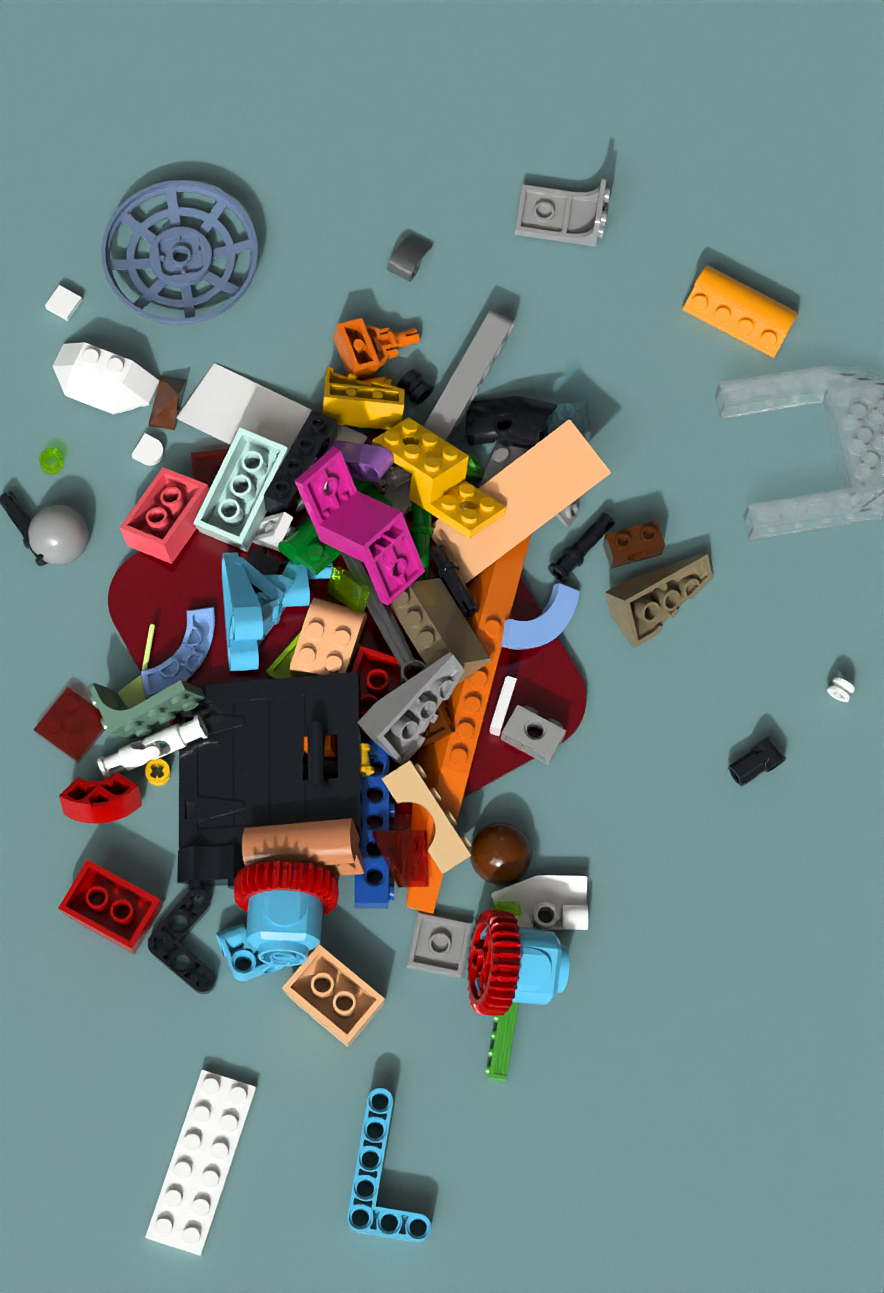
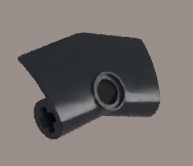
(508, 420)

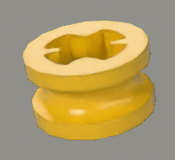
(149, 773)

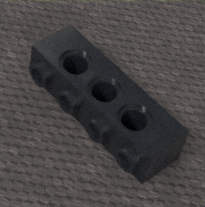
(310, 444)

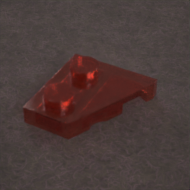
(405, 856)

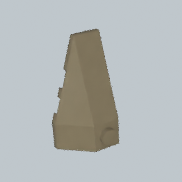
(650, 599)

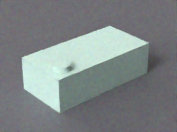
(236, 497)

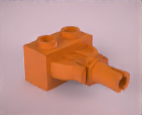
(367, 347)

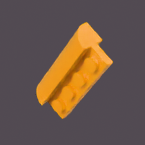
(740, 311)

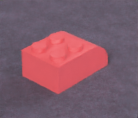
(165, 515)

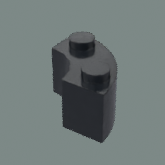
(209, 866)

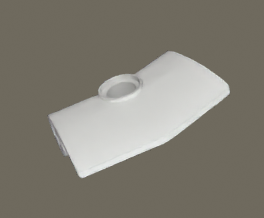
(559, 895)

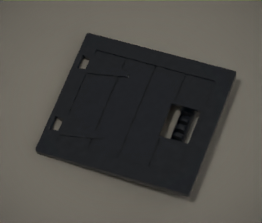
(254, 757)

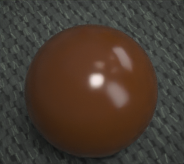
(500, 853)

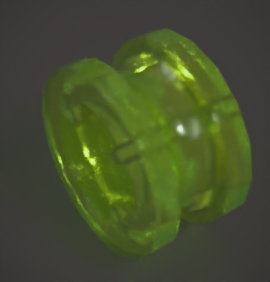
(53, 468)

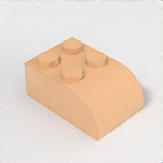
(327, 640)
(333, 995)

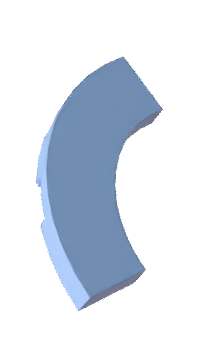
(545, 627)
(188, 656)

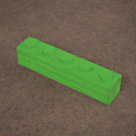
(502, 1045)

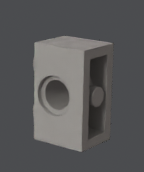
(541, 748)

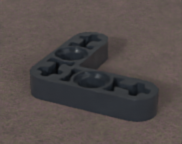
(175, 937)

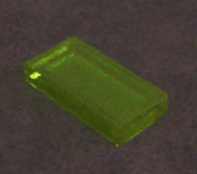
(348, 589)

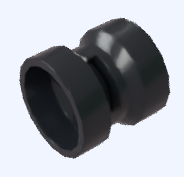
(415, 386)

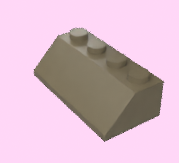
(438, 626)

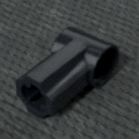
(762, 758)

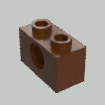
(633, 544)

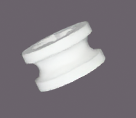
(841, 689)

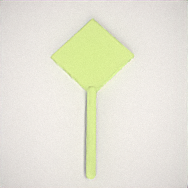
(134, 692)

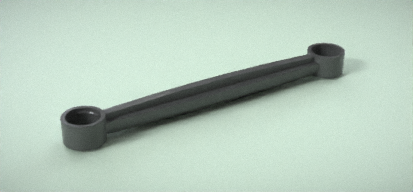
(385, 621)

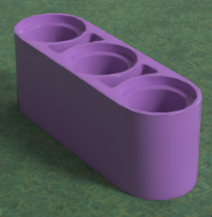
(364, 460)

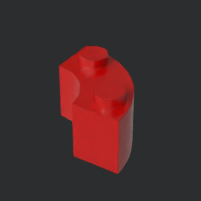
(100, 800)

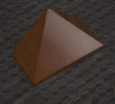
(167, 403)

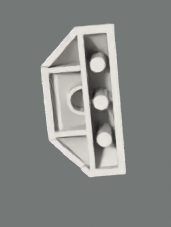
(103, 378)

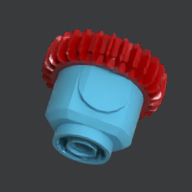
(285, 908)
(513, 964)

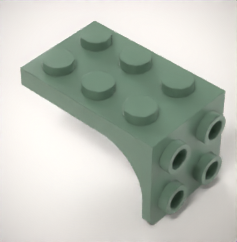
(148, 714)

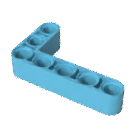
(373, 1175)

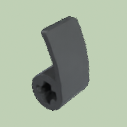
(408, 257)

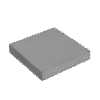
(439, 945)

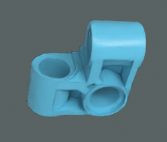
(236, 948)

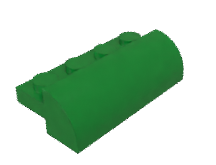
(304, 545)

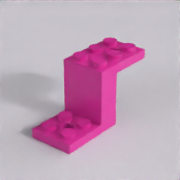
(360, 526)

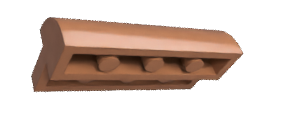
(322, 843)

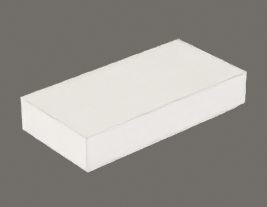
(502, 706)

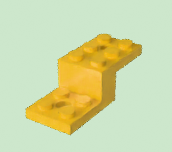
(440, 478)

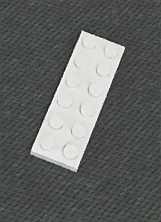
(201, 1163)

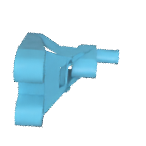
(251, 615)

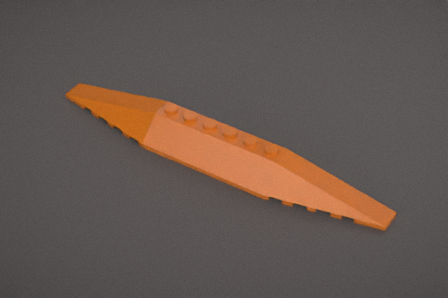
(451, 758)

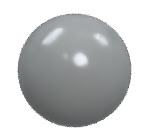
(58, 534)

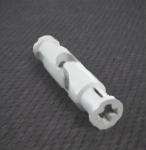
(142, 751)

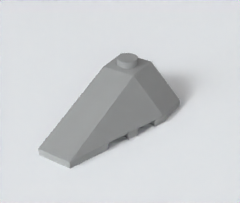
(404, 714)

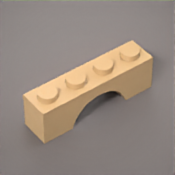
(407, 785)

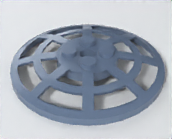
(178, 240)

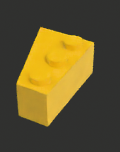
(360, 402)

